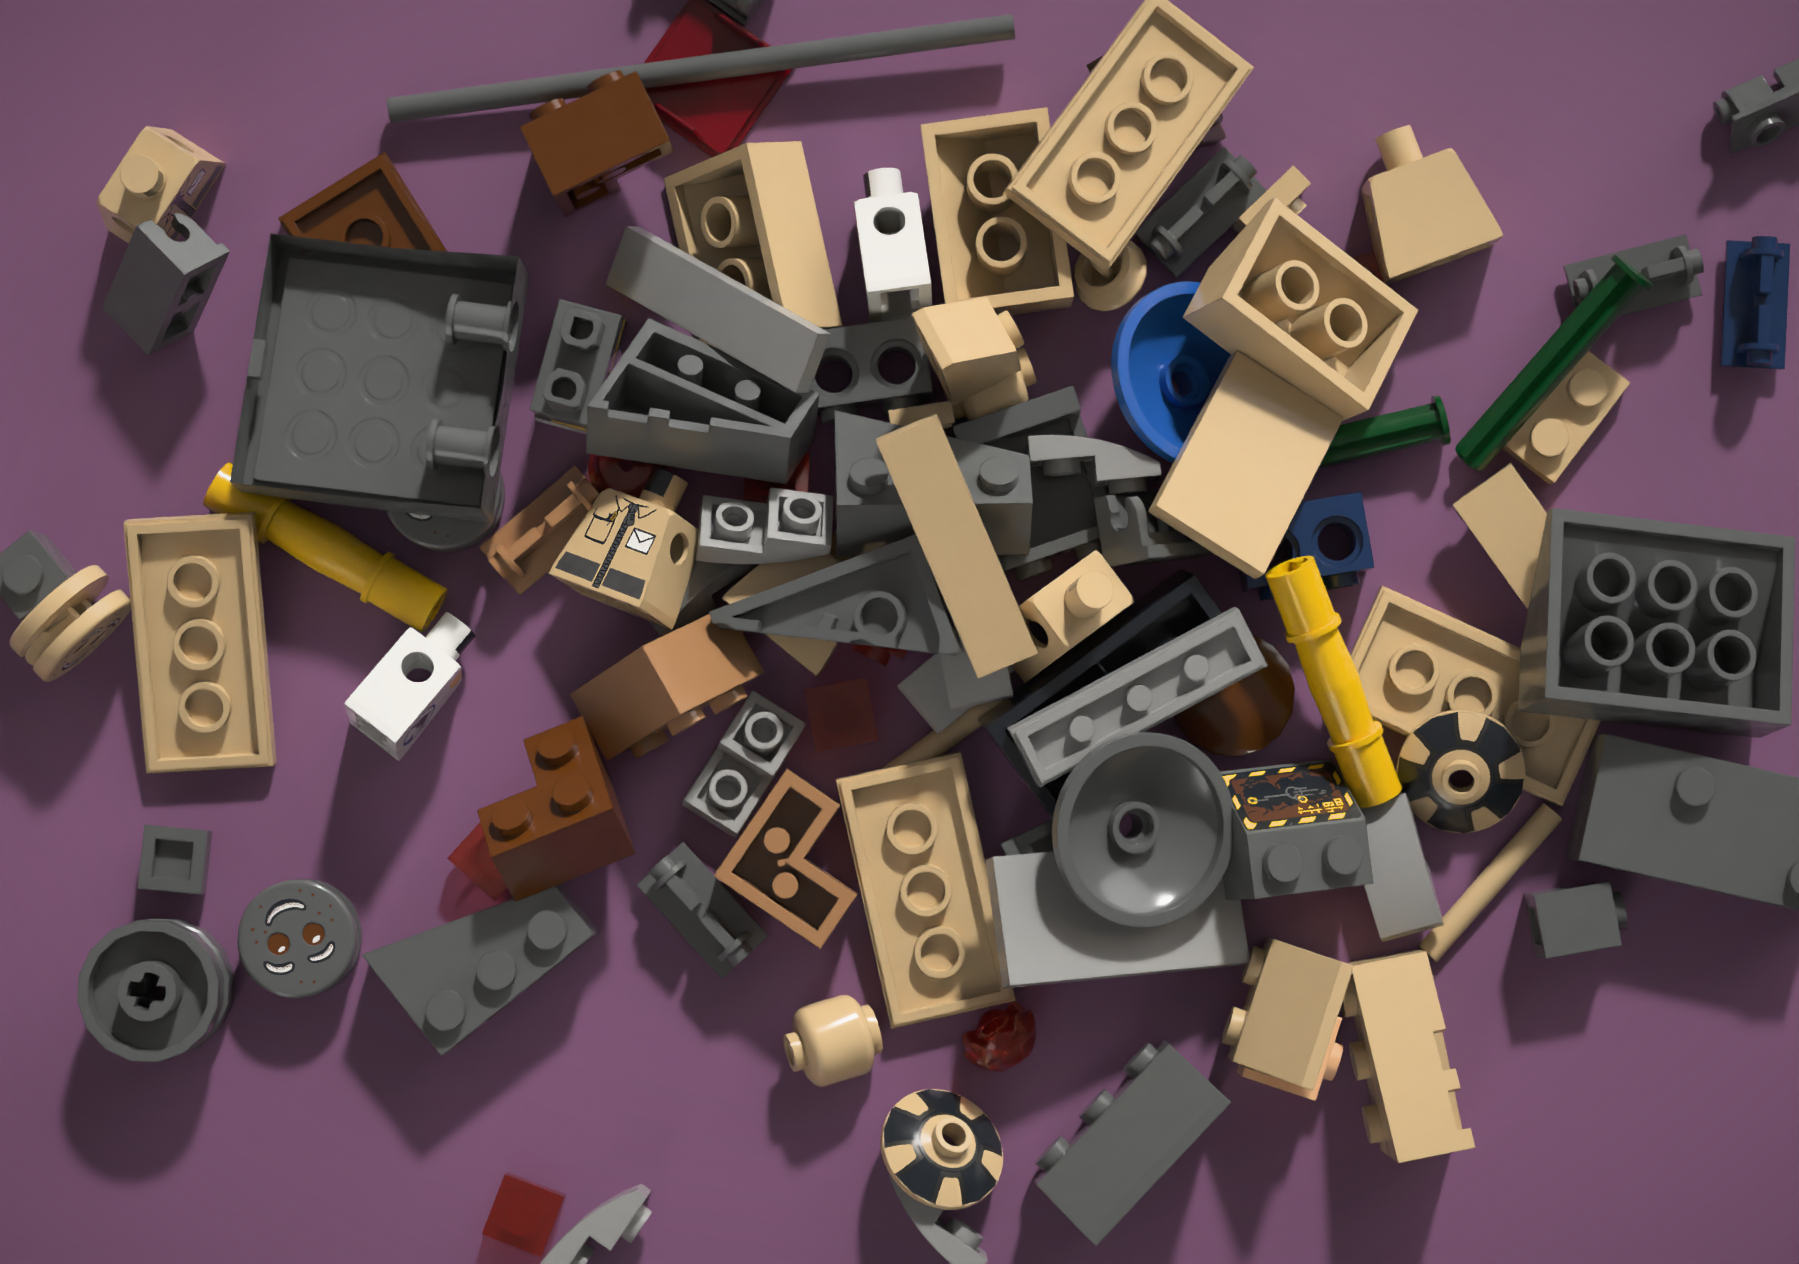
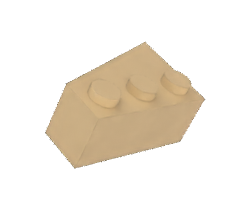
(1404, 1058)

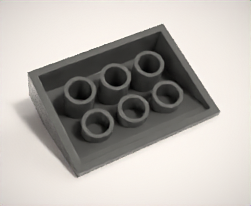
(1660, 625)

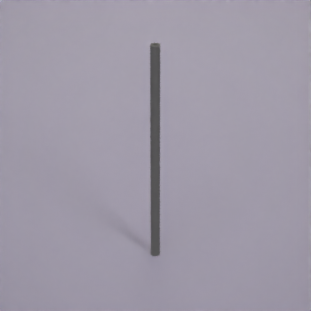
(707, 67)

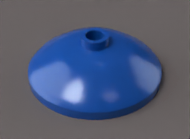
(1150, 351)

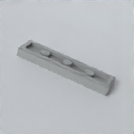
(718, 309)
(1138, 695)

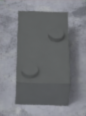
(1688, 821)

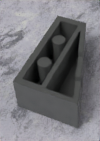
(698, 411)
(872, 512)
(481, 963)

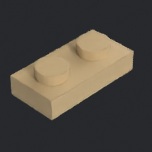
(1567, 418)

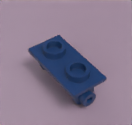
(1755, 303)

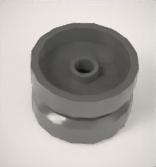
(118, 994)

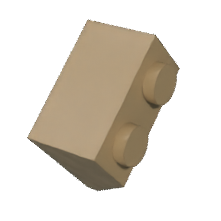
(1287, 1012)

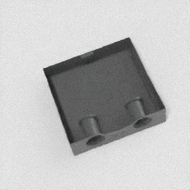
(381, 377)

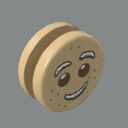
(67, 626)

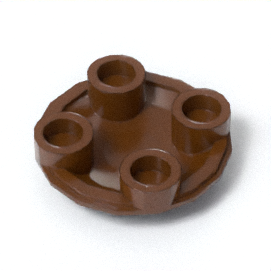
(1246, 713)

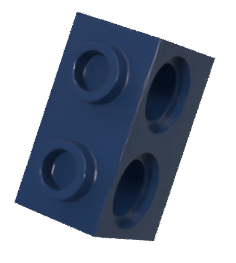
(1302, 540)

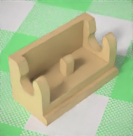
(1507, 525)

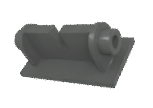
(1758, 112)
(1201, 211)
(1664, 263)
(702, 910)

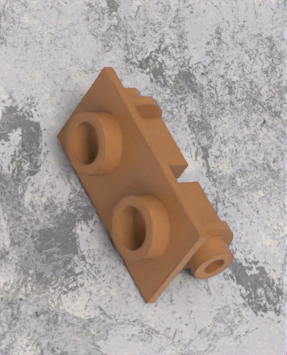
(538, 534)

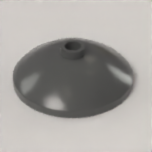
(1176, 838)

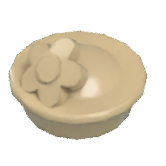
(1115, 285)

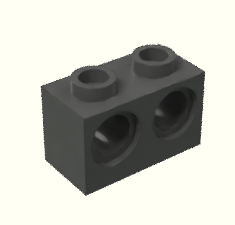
(862, 350)

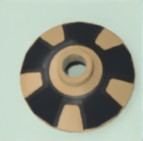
(1468, 743)
(930, 1167)

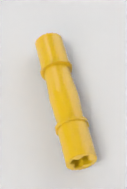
(333, 552)
(1333, 681)

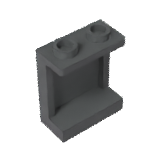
(1062, 505)

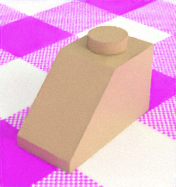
(968, 345)

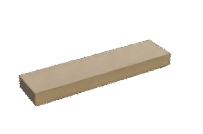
(956, 545)

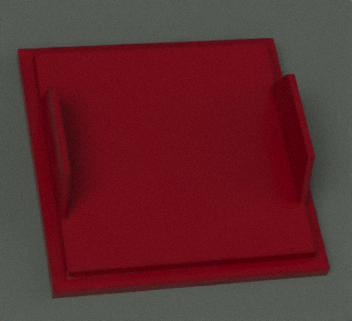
(717, 111)

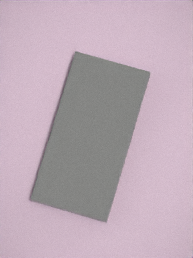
(1055, 939)

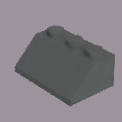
(1128, 1139)

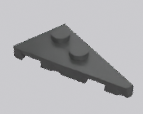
(868, 600)

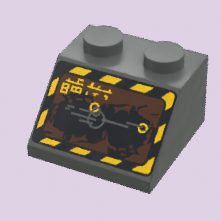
(1294, 831)

